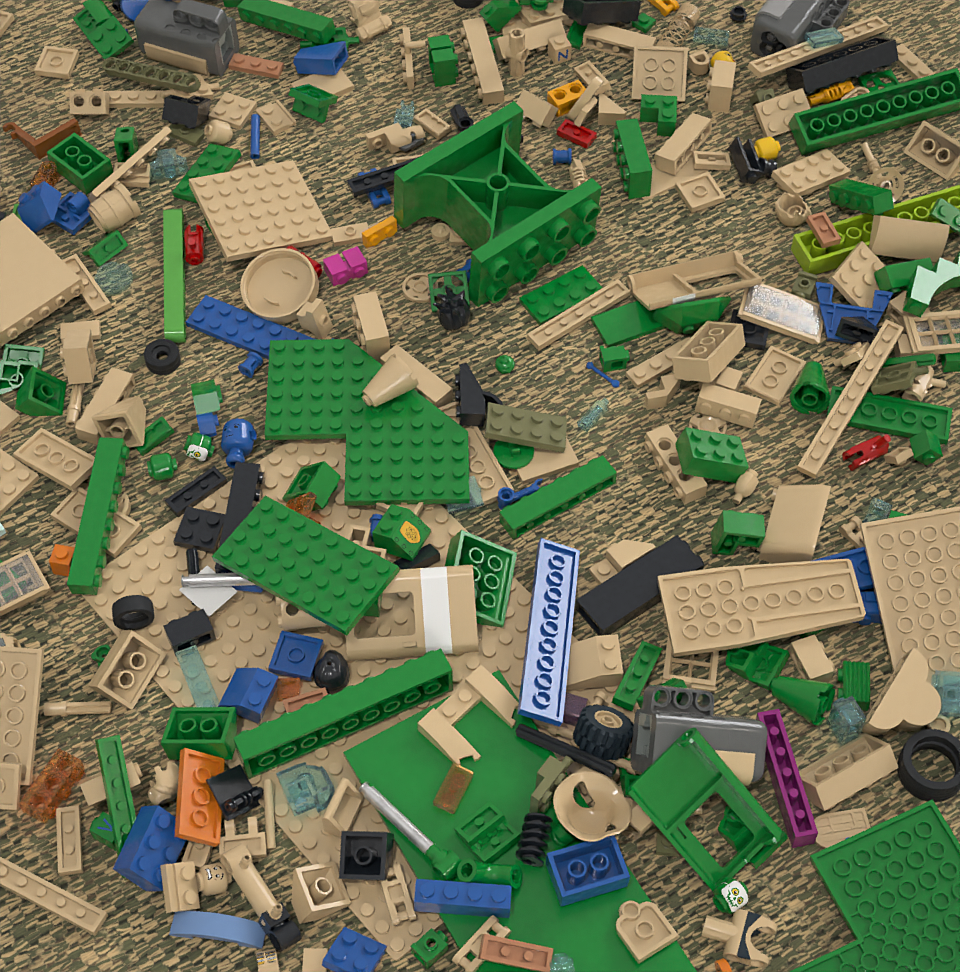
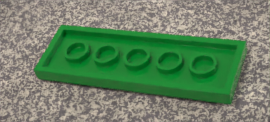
(897, 415)

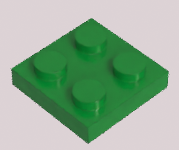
(110, 38)

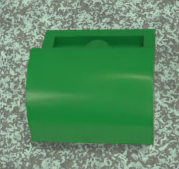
(92, 16)

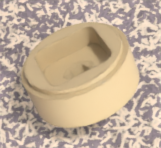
(440, 232)

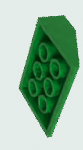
(492, 574)

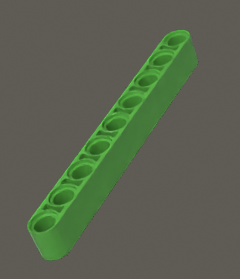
(174, 275)

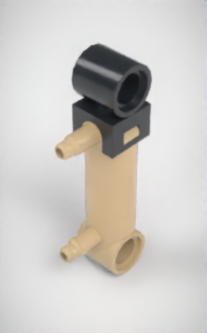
(272, 915)

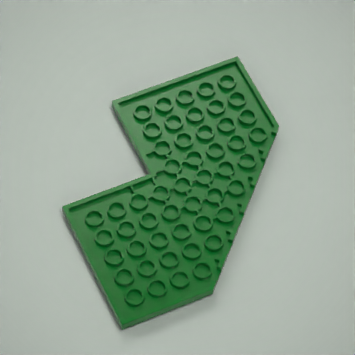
(393, 450)
(896, 896)

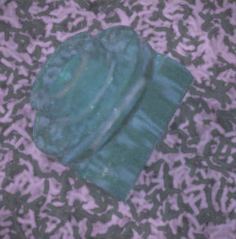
(561, 963)

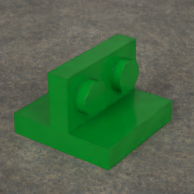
(312, 101)

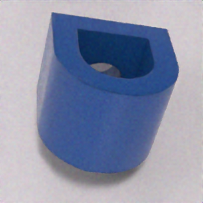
(207, 424)

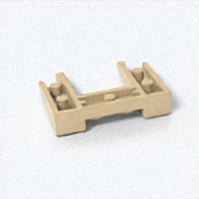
(439, 723)

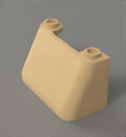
(794, 523)

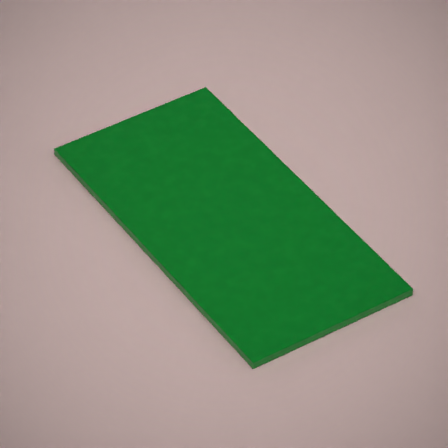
(409, 775)

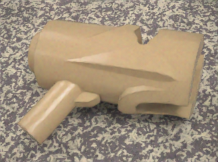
(921, 384)

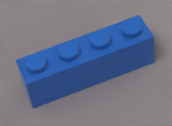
(462, 898)

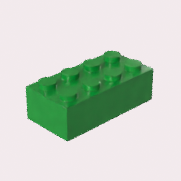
(632, 158)

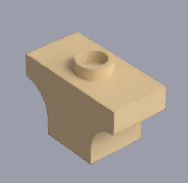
(315, 318)

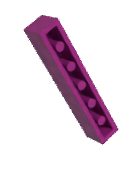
(787, 782)

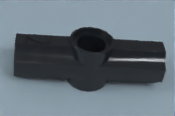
(461, 118)

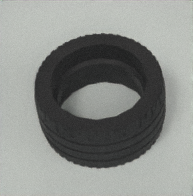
(917, 784)

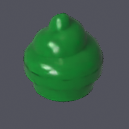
(504, 364)

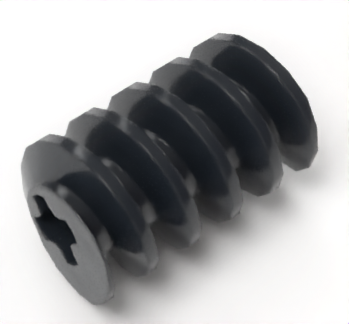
(532, 837)

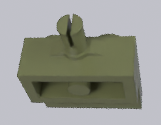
(547, 781)

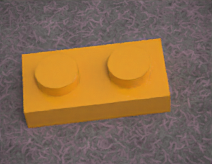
(379, 232)

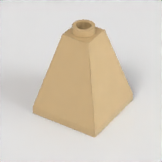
(123, 421)

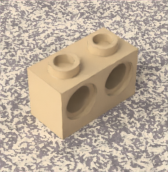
(89, 107)

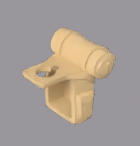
(368, 18)

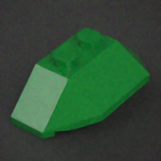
(691, 315)

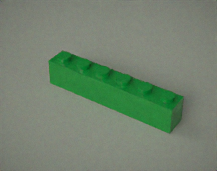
(287, 20)
(557, 497)

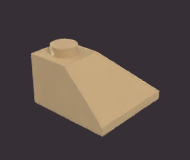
(318, 892)

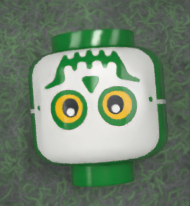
(198, 446)
(730, 896)

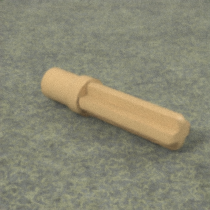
(74, 406)
(67, 708)

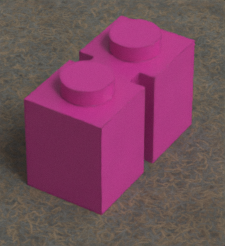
(340, 272)

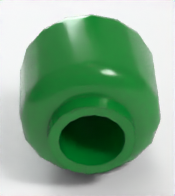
(162, 466)

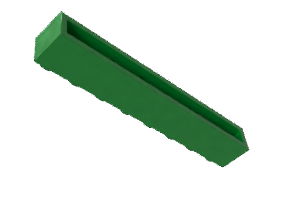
(98, 516)

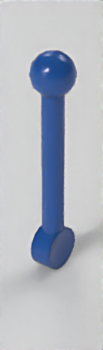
(615, 383)

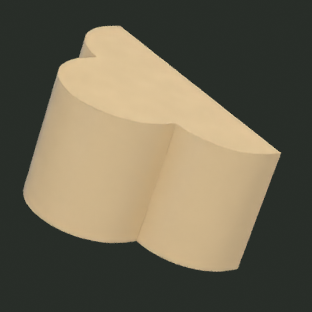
(906, 698)

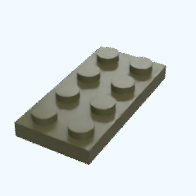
(525, 427)

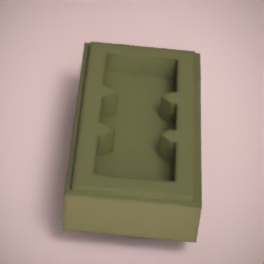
(187, 135)

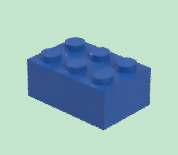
(148, 847)
(587, 870)

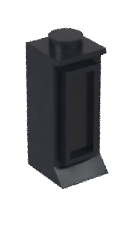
(746, 161)

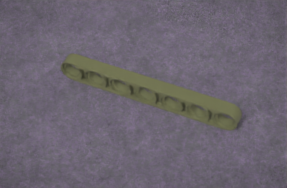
(155, 79)

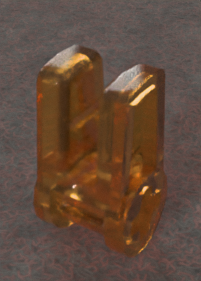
(46, 173)

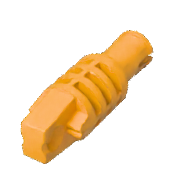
(831, 93)

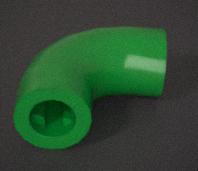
(486, 873)

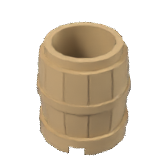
(113, 209)

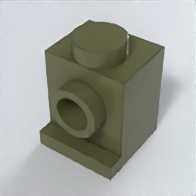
(804, 285)

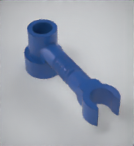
(507, 496)

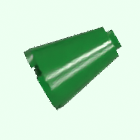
(810, 390)
(804, 697)

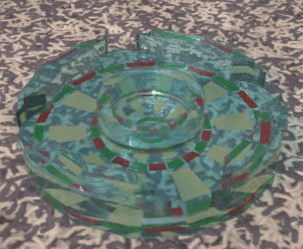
(114, 283)

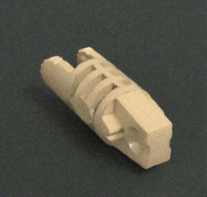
(577, 173)

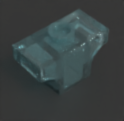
(168, 165)

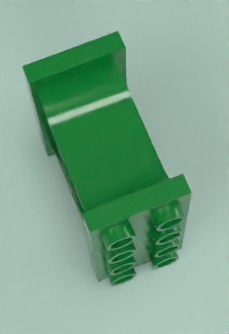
(496, 204)

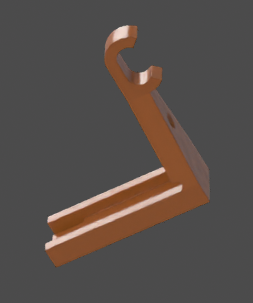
(48, 141)

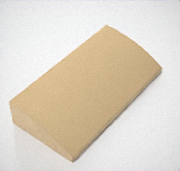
(908, 238)

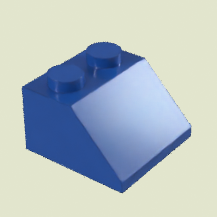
(39, 206)
(250, 692)

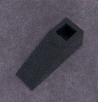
(471, 401)

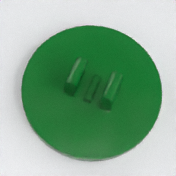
(513, 455)

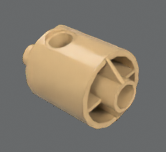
(297, 620)

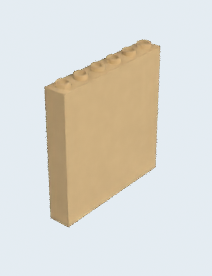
(31, 279)

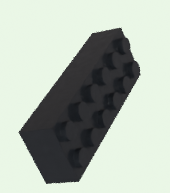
(842, 64)

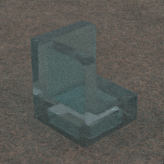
(877, 510)

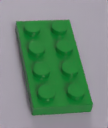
(212, 161)
(559, 294)

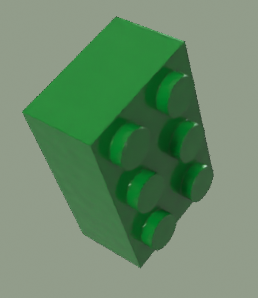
(80, 163)
(711, 455)

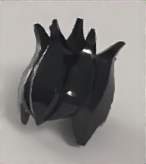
(453, 310)

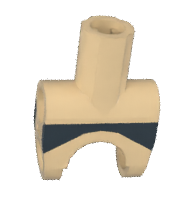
(738, 936)

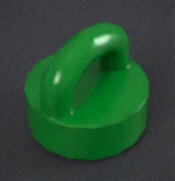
(561, 835)

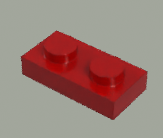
(578, 135)

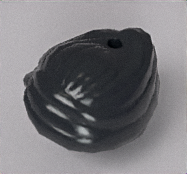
(333, 676)

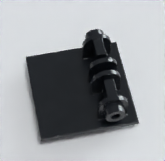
(234, 792)

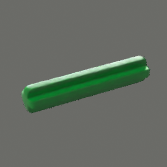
(922, 360)

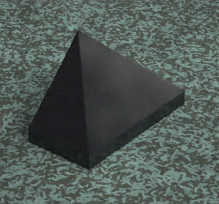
(857, 329)

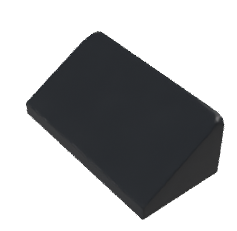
(425, 557)

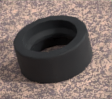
(123, 612)

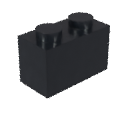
(189, 631)

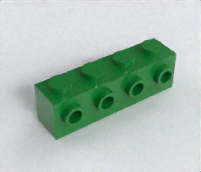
(861, 197)

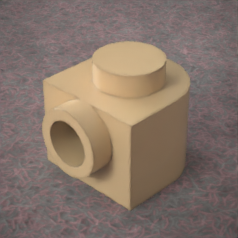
(699, 63)

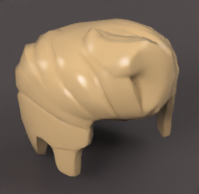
(792, 209)
(166, 784)

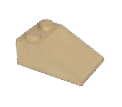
(595, 663)

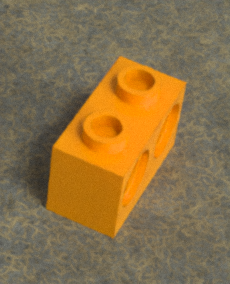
(565, 96)

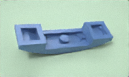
(218, 927)

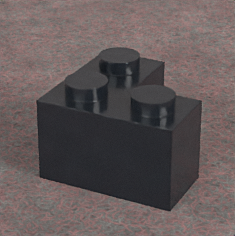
(186, 111)

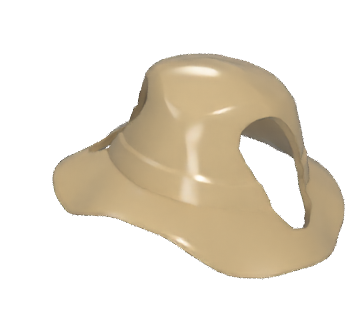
(592, 822)

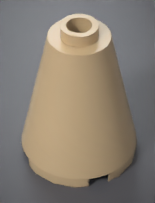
(389, 382)

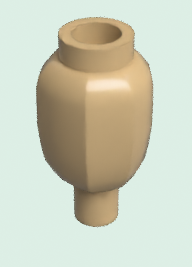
(745, 485)

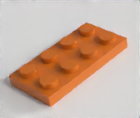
(197, 809)

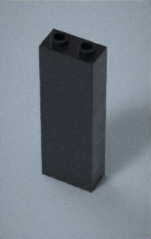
(635, 587)

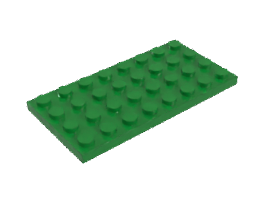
(306, 564)

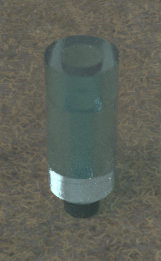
(593, 414)

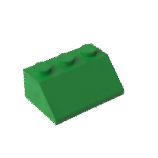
(202, 730)

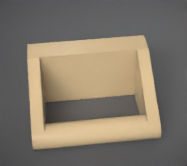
(342, 808)

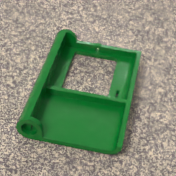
(680, 784)

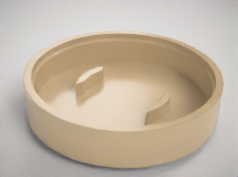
(279, 285)

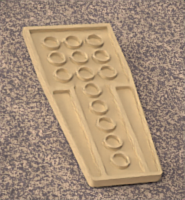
(757, 603)

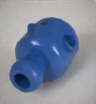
(237, 440)

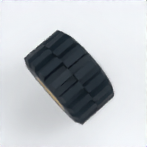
(603, 732)

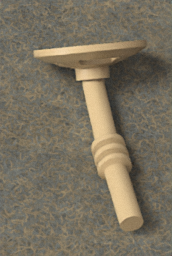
(877, 178)

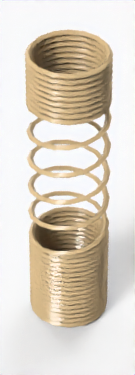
(681, 20)

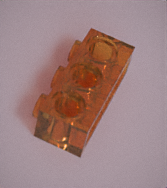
(52, 775)

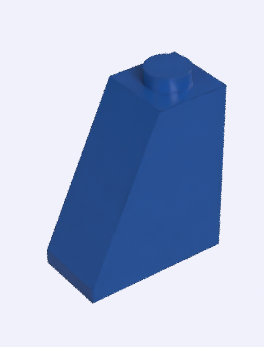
(321, 59)

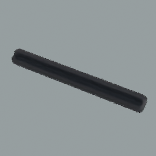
(565, 749)

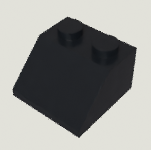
(365, 855)

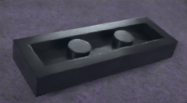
(196, 491)

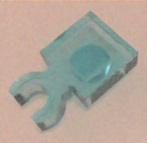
(405, 115)

